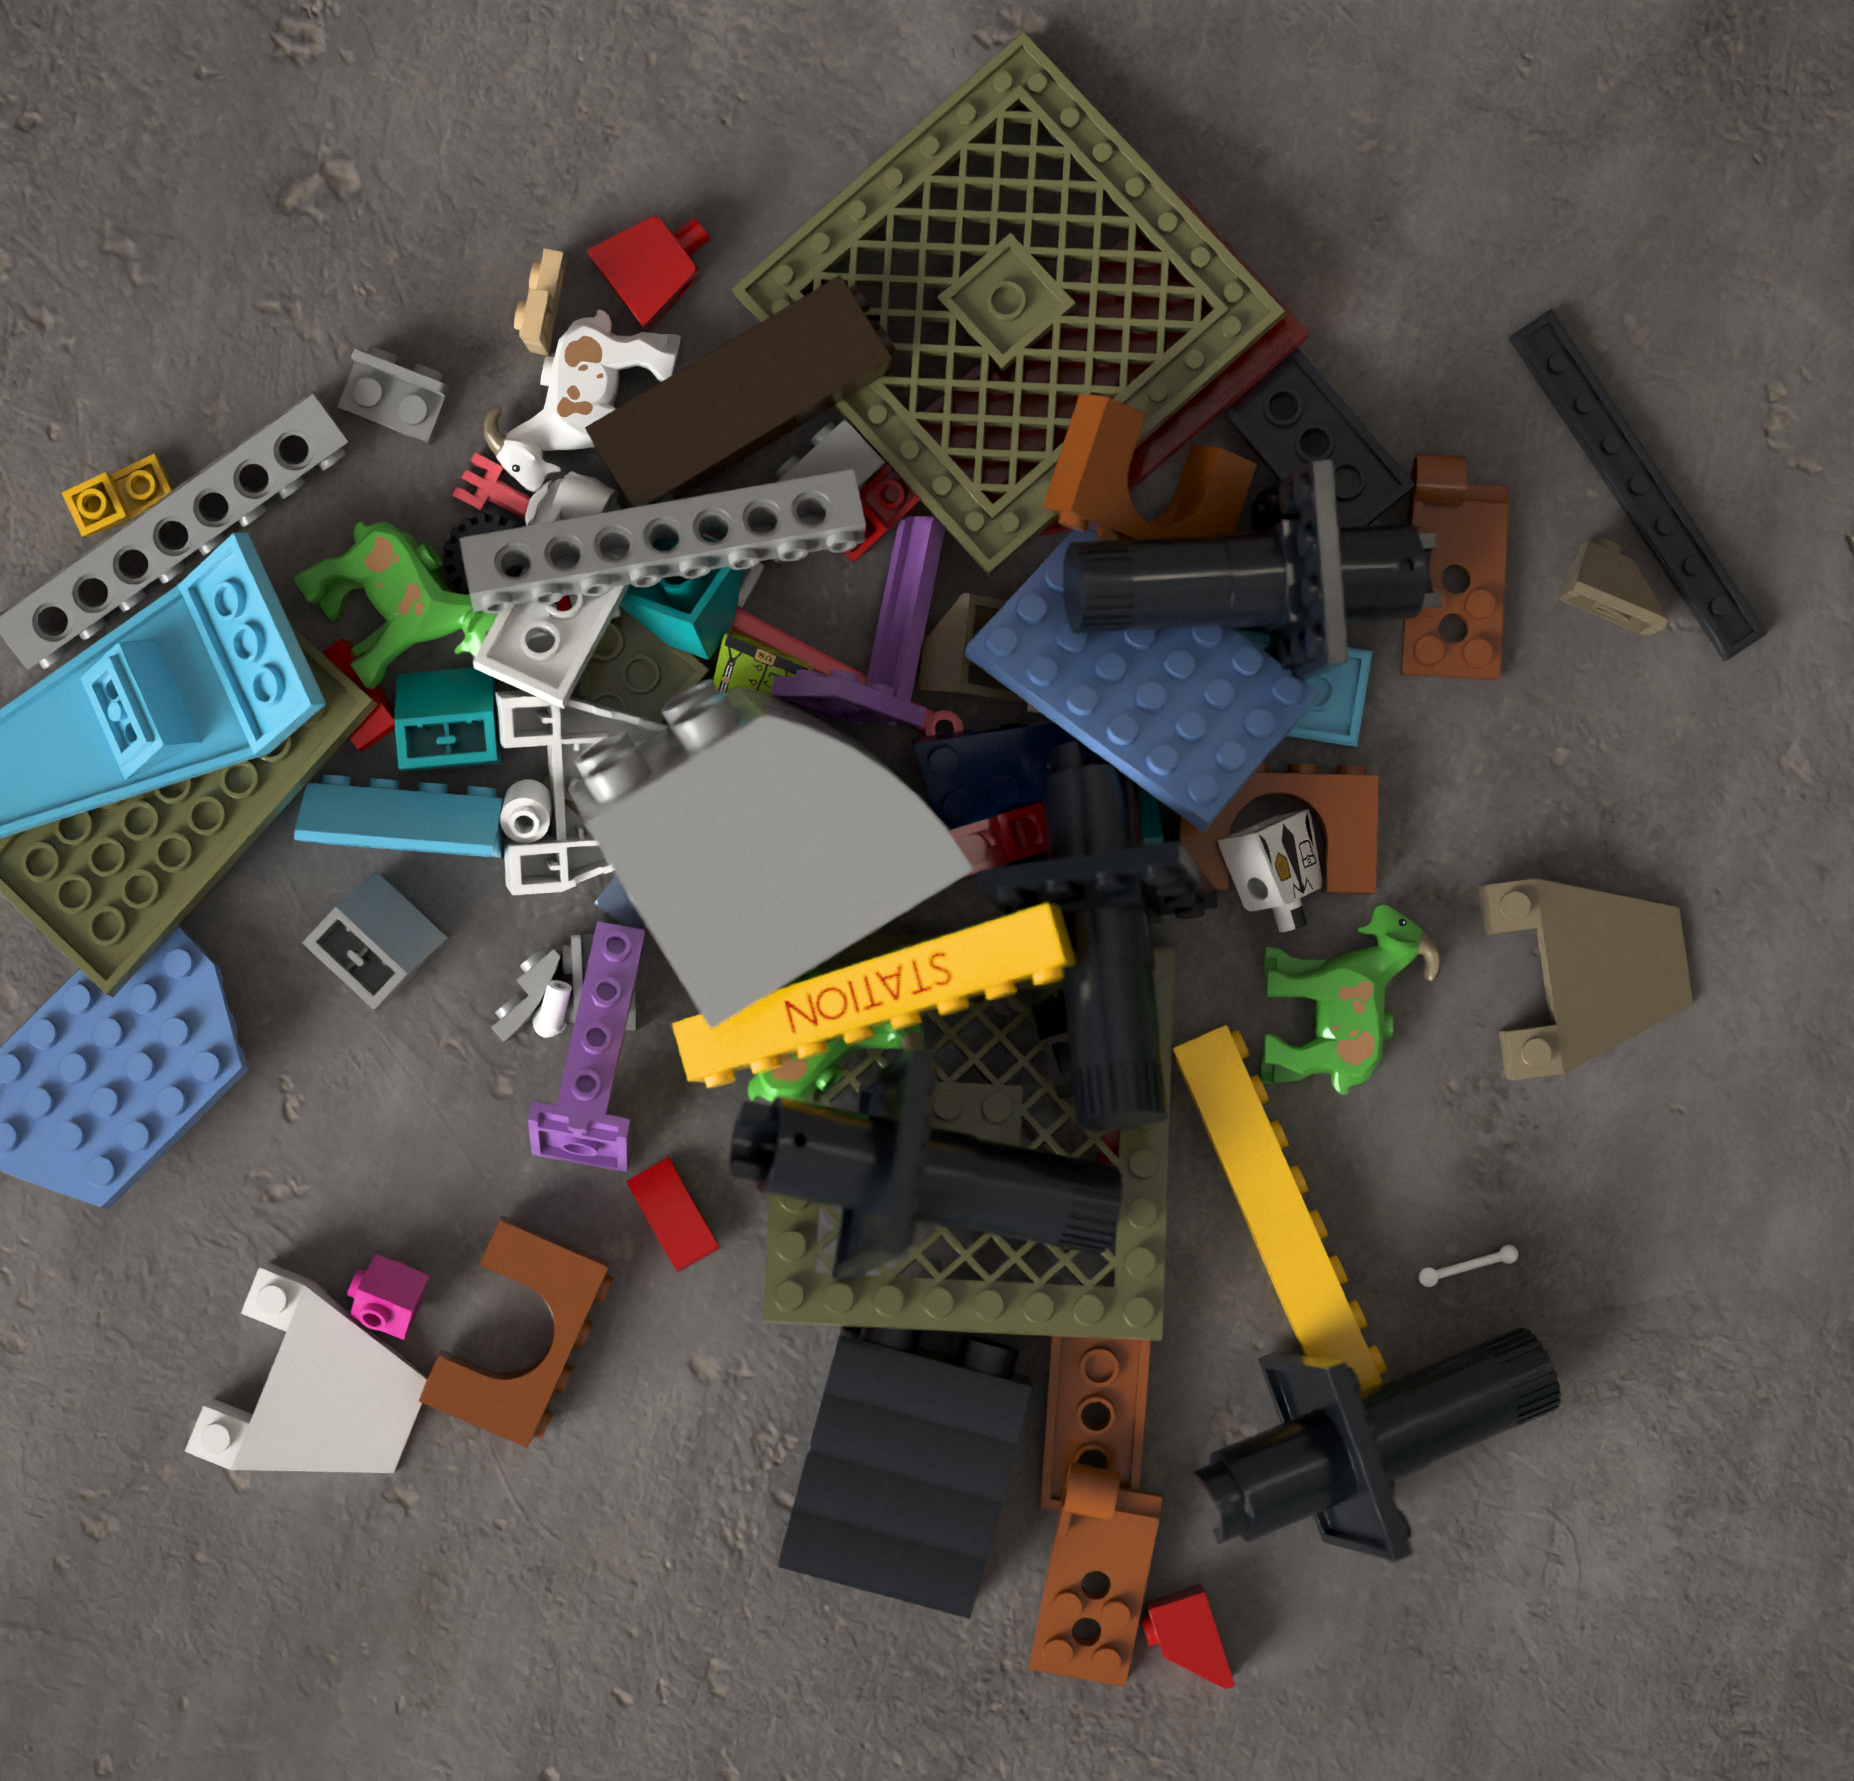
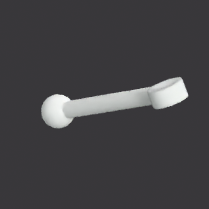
(1430, 1276)

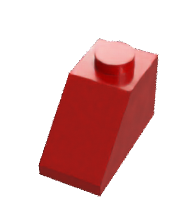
(1188, 1634)

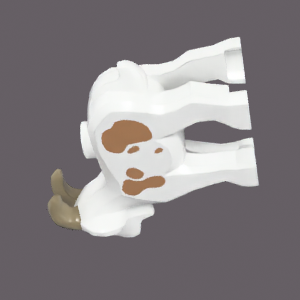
(580, 391)

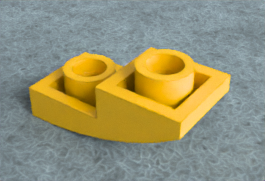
(118, 496)

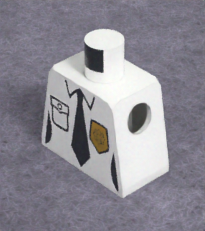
(1275, 866)

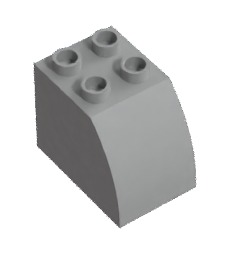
(758, 840)

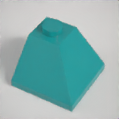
(687, 611)

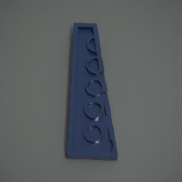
(988, 770)

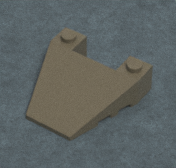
(1605, 967)

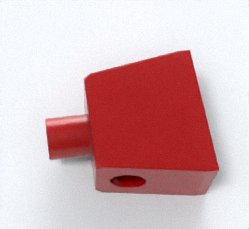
(650, 266)

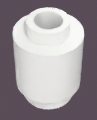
(526, 811)

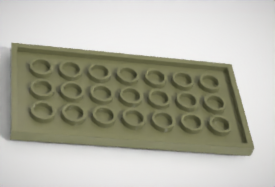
(132, 870)

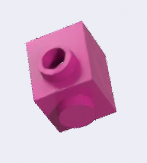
(387, 1295)

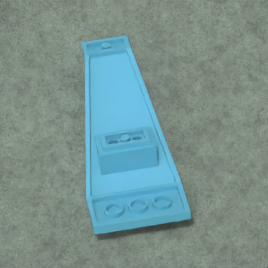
(161, 698)

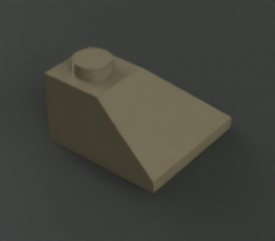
(1612, 588)
(943, 663)

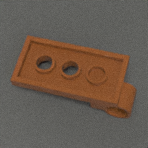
(1471, 536)
(1086, 1373)
(1104, 1532)

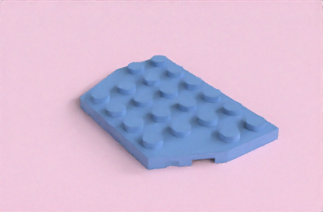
(115, 1081)

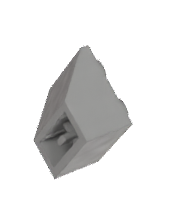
(375, 941)

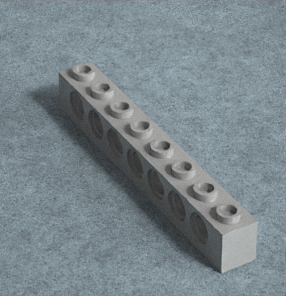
(682, 521)
(21, 621)

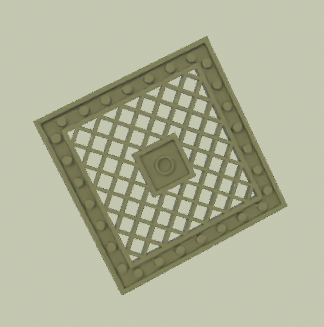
(1008, 297)
(991, 1113)

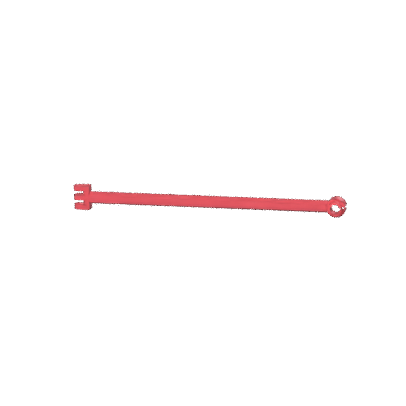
(507, 497)

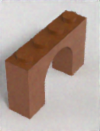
(1092, 480)
(1342, 805)
(517, 1401)

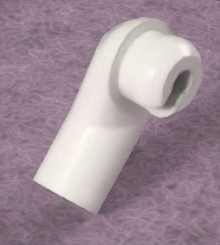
(550, 1016)

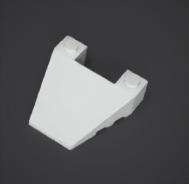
(571, 851)
(330, 1399)

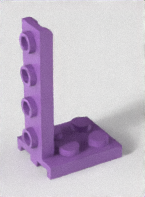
(896, 643)
(580, 1124)

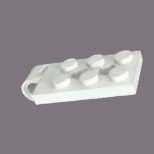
(575, 631)

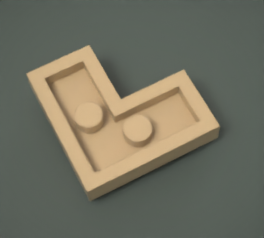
(538, 314)

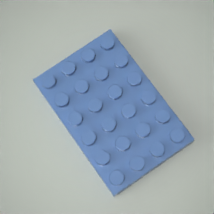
(1164, 706)

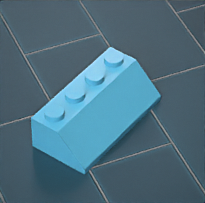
(401, 819)

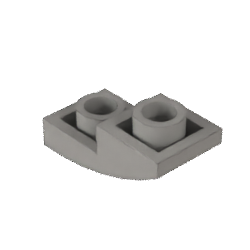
(516, 1013)

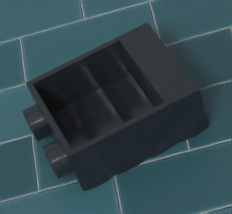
(908, 1467)

